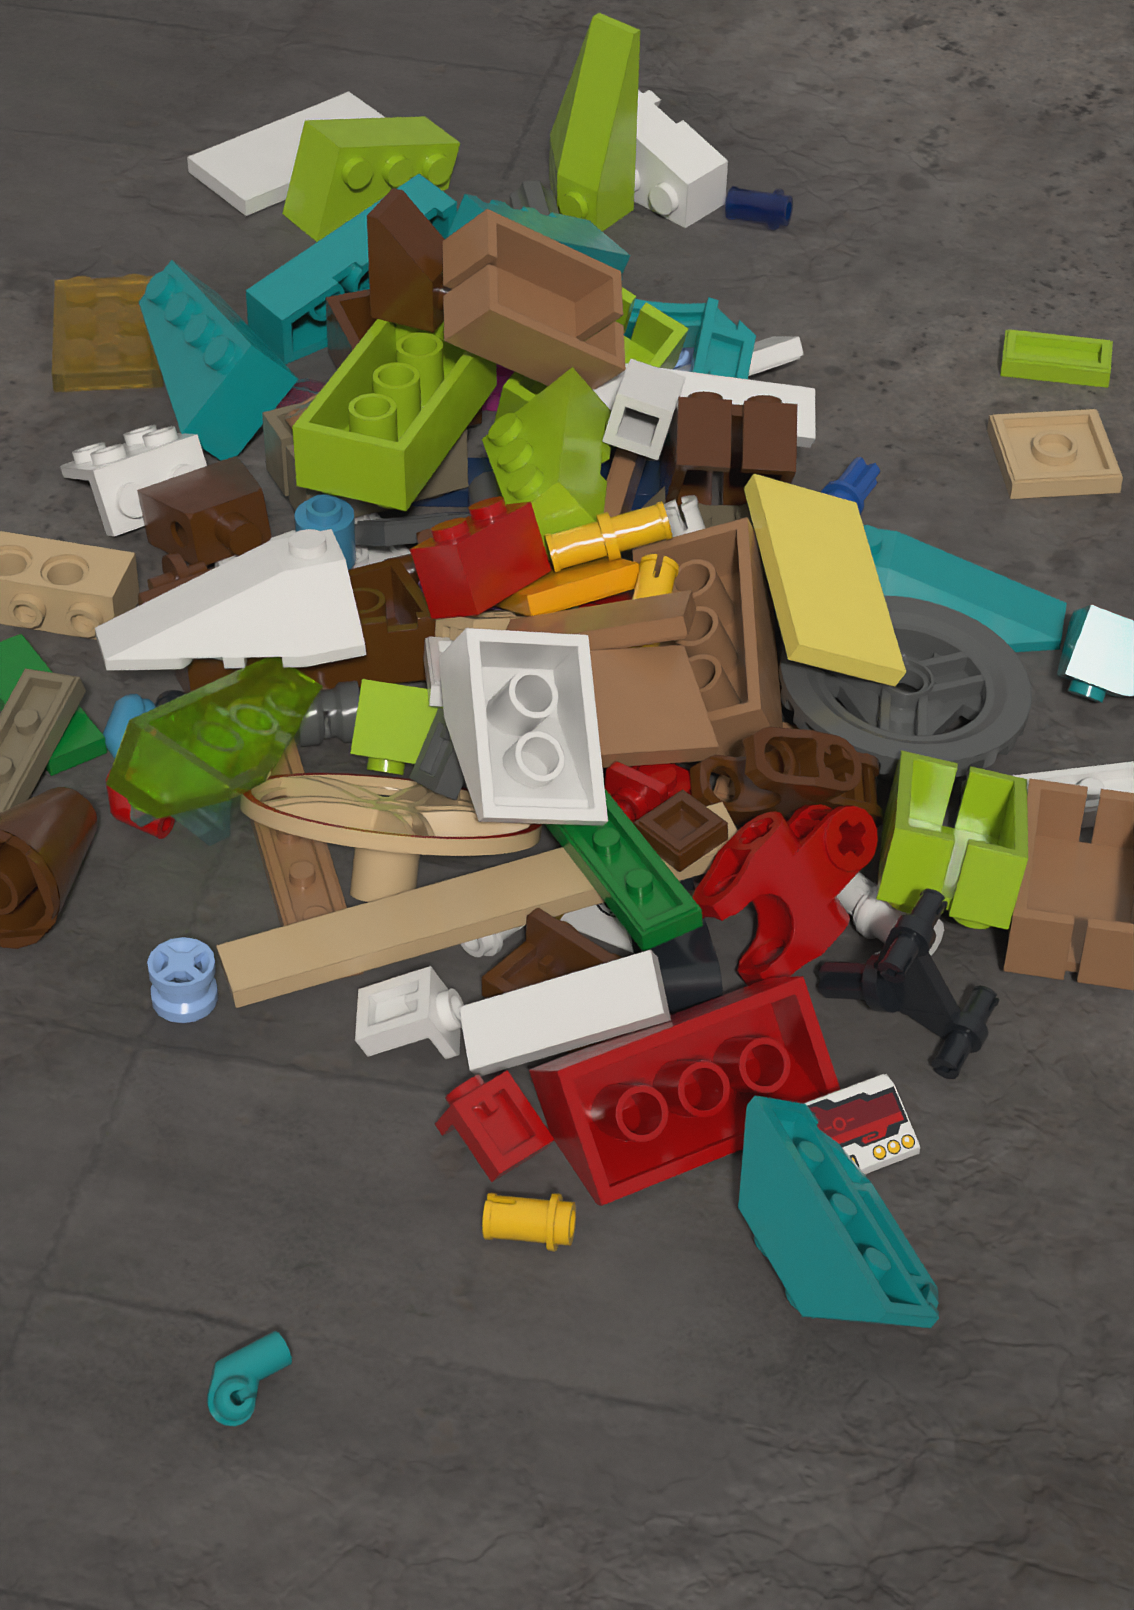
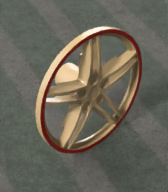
(384, 830)

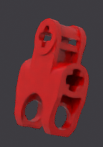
(793, 880)

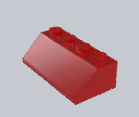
(682, 1088)

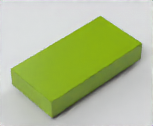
(1056, 358)

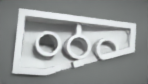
(273, 601)

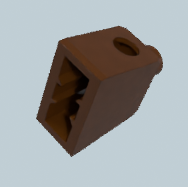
(206, 513)

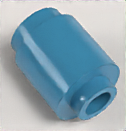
(327, 513)

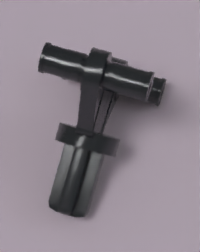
(909, 982)

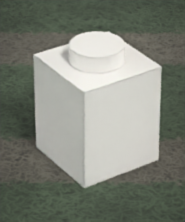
(643, 409)

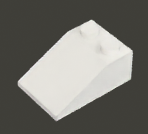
(525, 726)

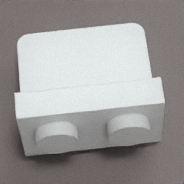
(124, 468)

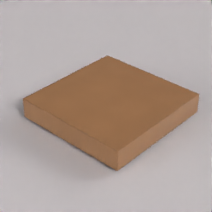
(650, 707)

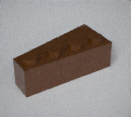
(393, 628)

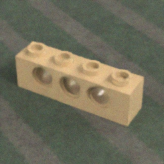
(63, 584)

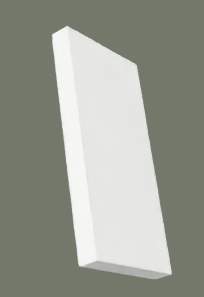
(258, 165)

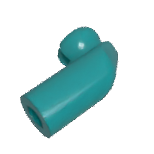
(237, 1378)

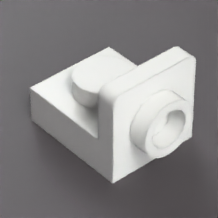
(409, 1011)

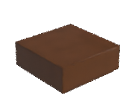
(682, 830)

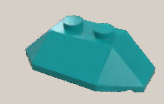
(827, 1224)

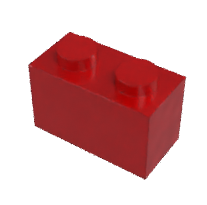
(480, 558)

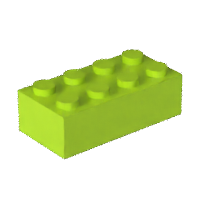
(389, 415)

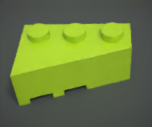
(356, 162)

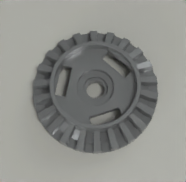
(956, 673)

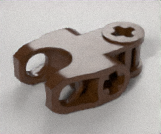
(798, 772)

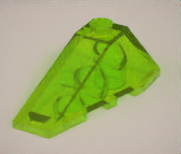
(212, 739)

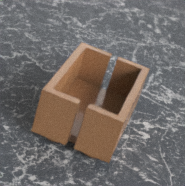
(531, 302)
(1076, 894)

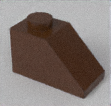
(405, 264)

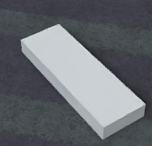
(564, 1013)

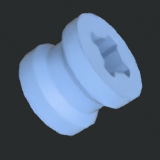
(183, 980)

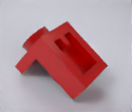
(644, 786)
(495, 1123)

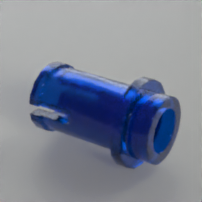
(759, 206)

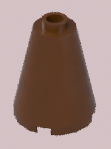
(39, 860)

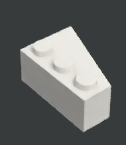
(675, 167)

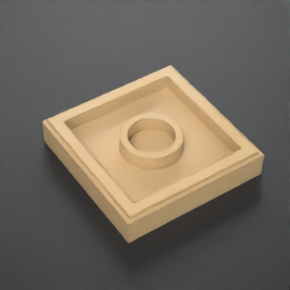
(1054, 454)

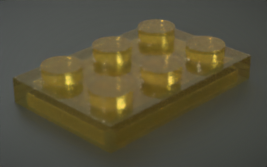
(102, 335)

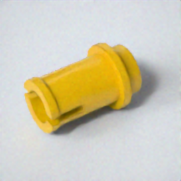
(530, 1220)

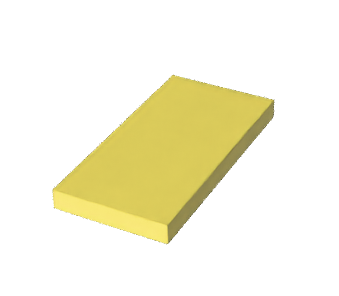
(823, 581)

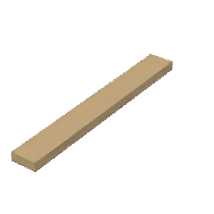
(414, 923)

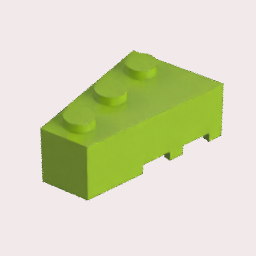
(554, 454)

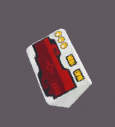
(868, 1123)

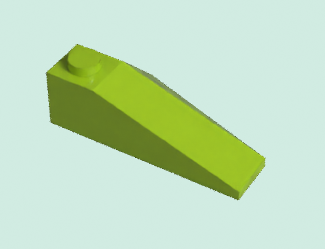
(597, 127)

